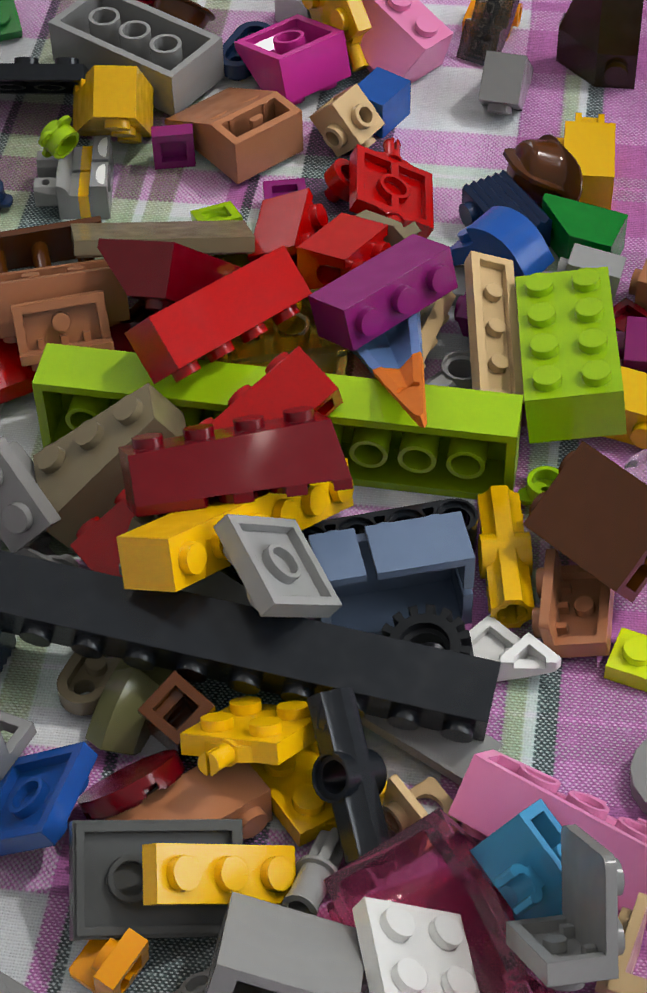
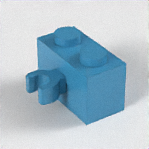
(526, 862)

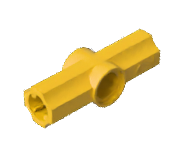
(505, 556)

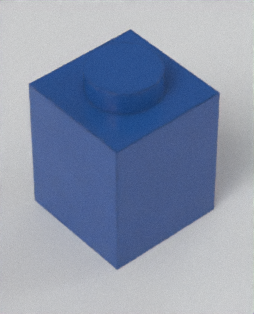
(389, 96)

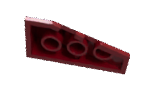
(161, 270)

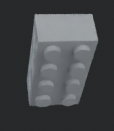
(169, 52)

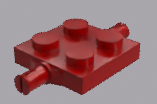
(391, 186)

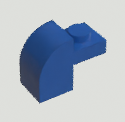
(505, 235)

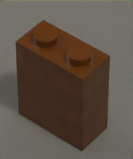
(596, 519)

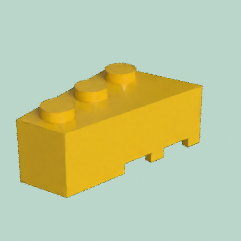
(114, 103)

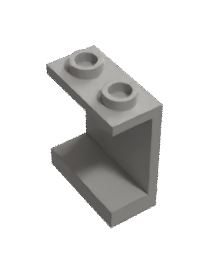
(284, 951)

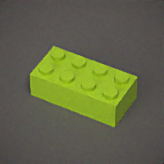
(570, 355)

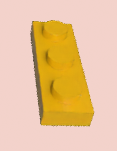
(212, 871)

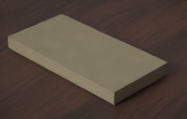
(208, 237)

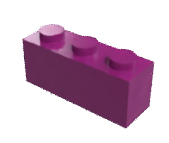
(383, 292)

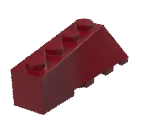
(232, 462)

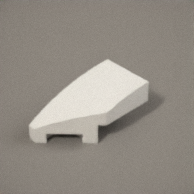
(517, 655)

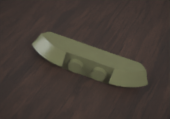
(115, 721)

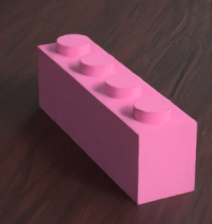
(404, 38)
(502, 787)

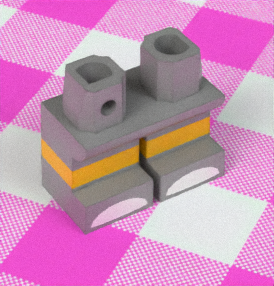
(79, 182)

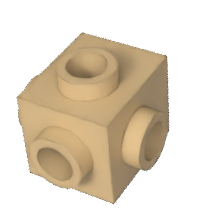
(347, 120)

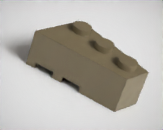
(84, 467)

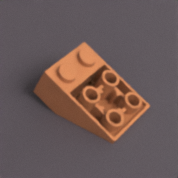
(244, 130)

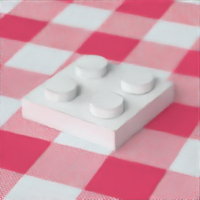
(413, 949)

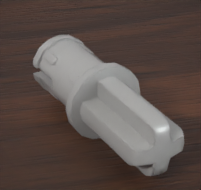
(321, 862)

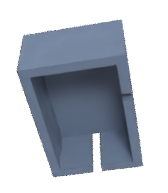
(398, 568)

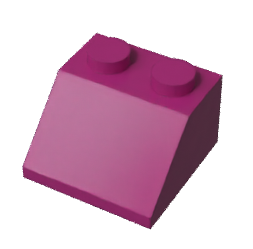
(296, 57)

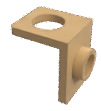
(402, 804)

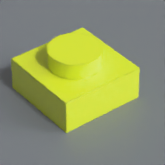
(628, 660)

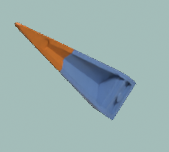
(398, 365)

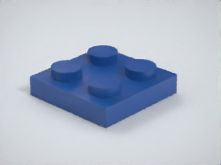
(41, 795)

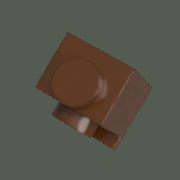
(173, 710)

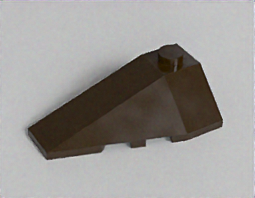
(601, 41)

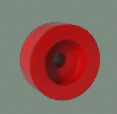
(337, 181)

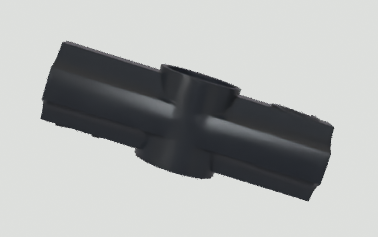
(348, 772)

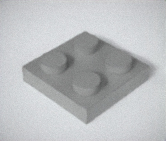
(277, 567)

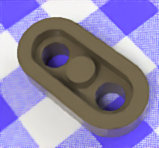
(82, 676)

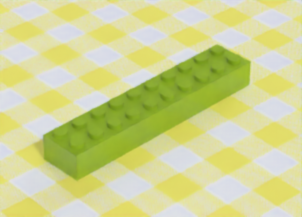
(460, 452)

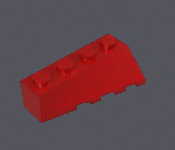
(218, 314)

